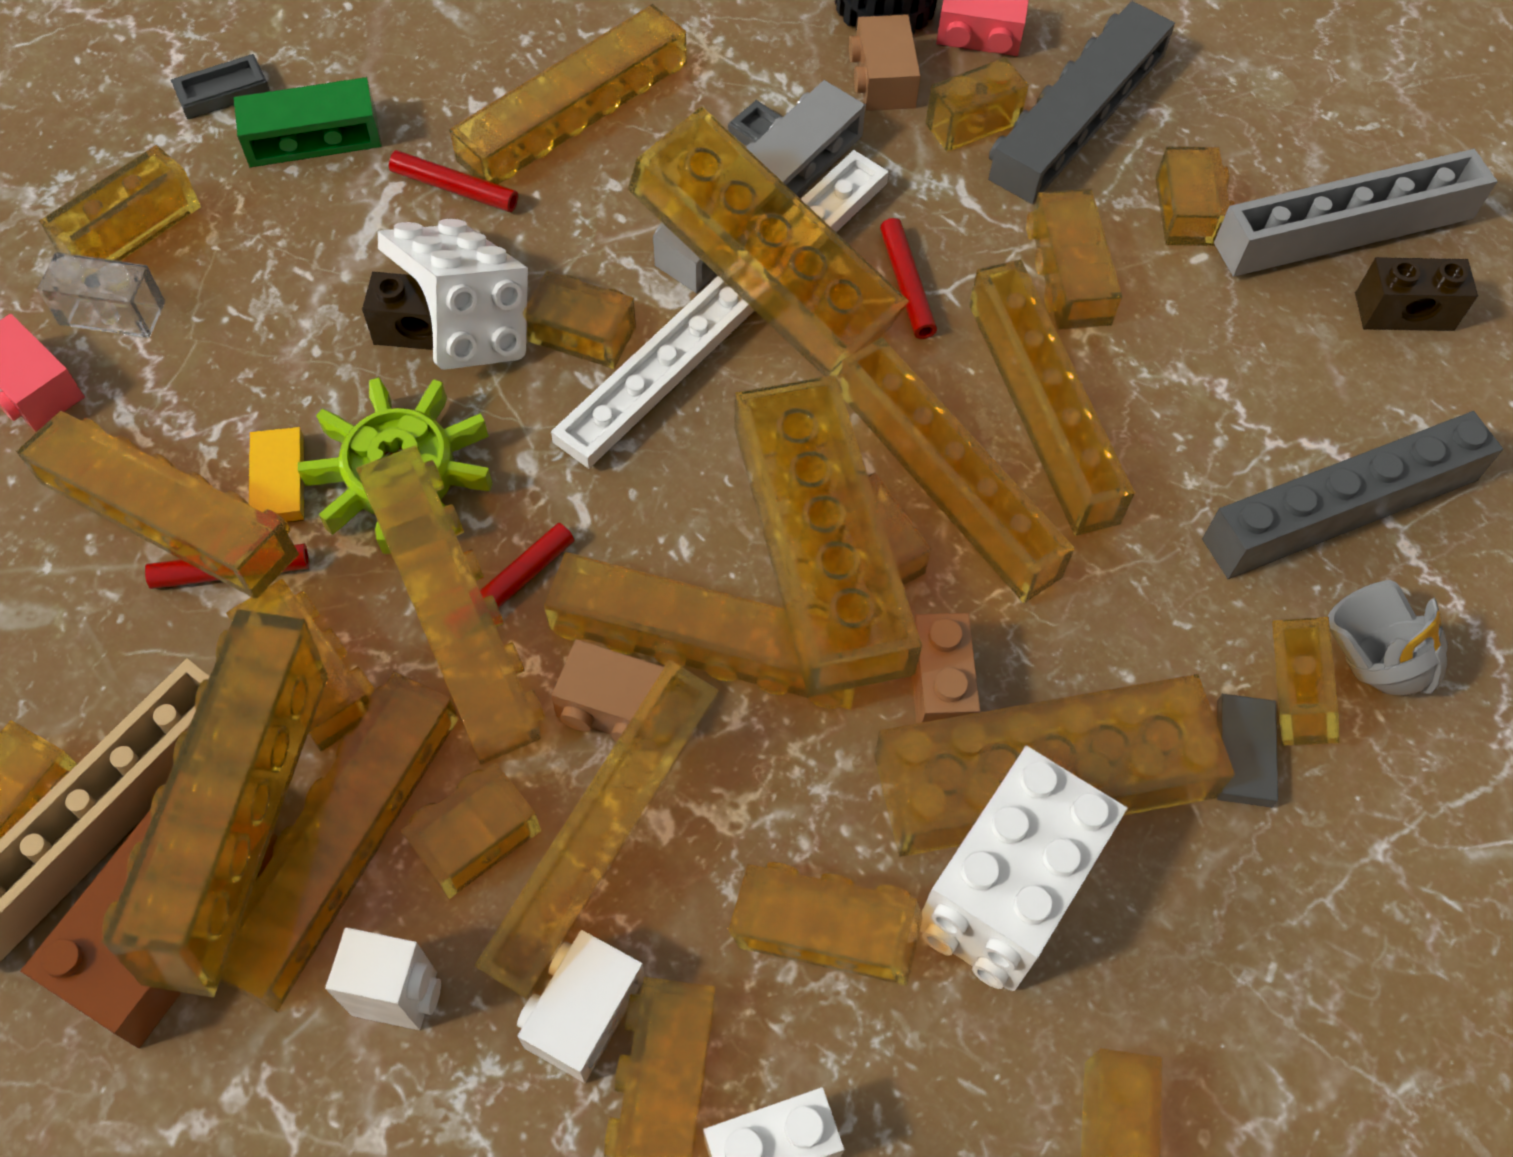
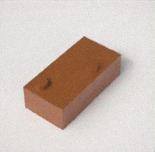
(83, 969)

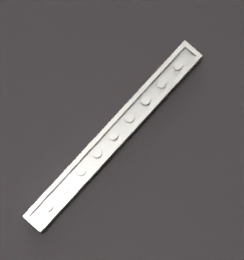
(696, 330)

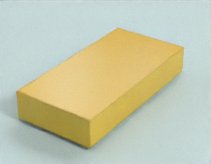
(275, 474)

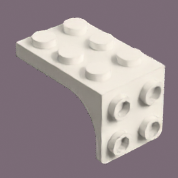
(470, 289)
(1018, 869)

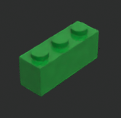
(307, 122)

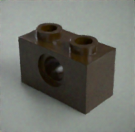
(1415, 294)
(397, 312)

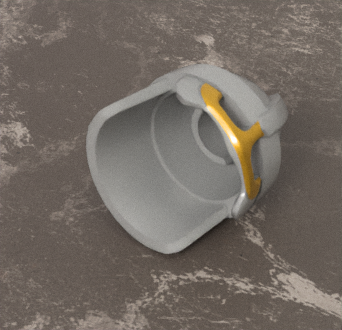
(1388, 642)

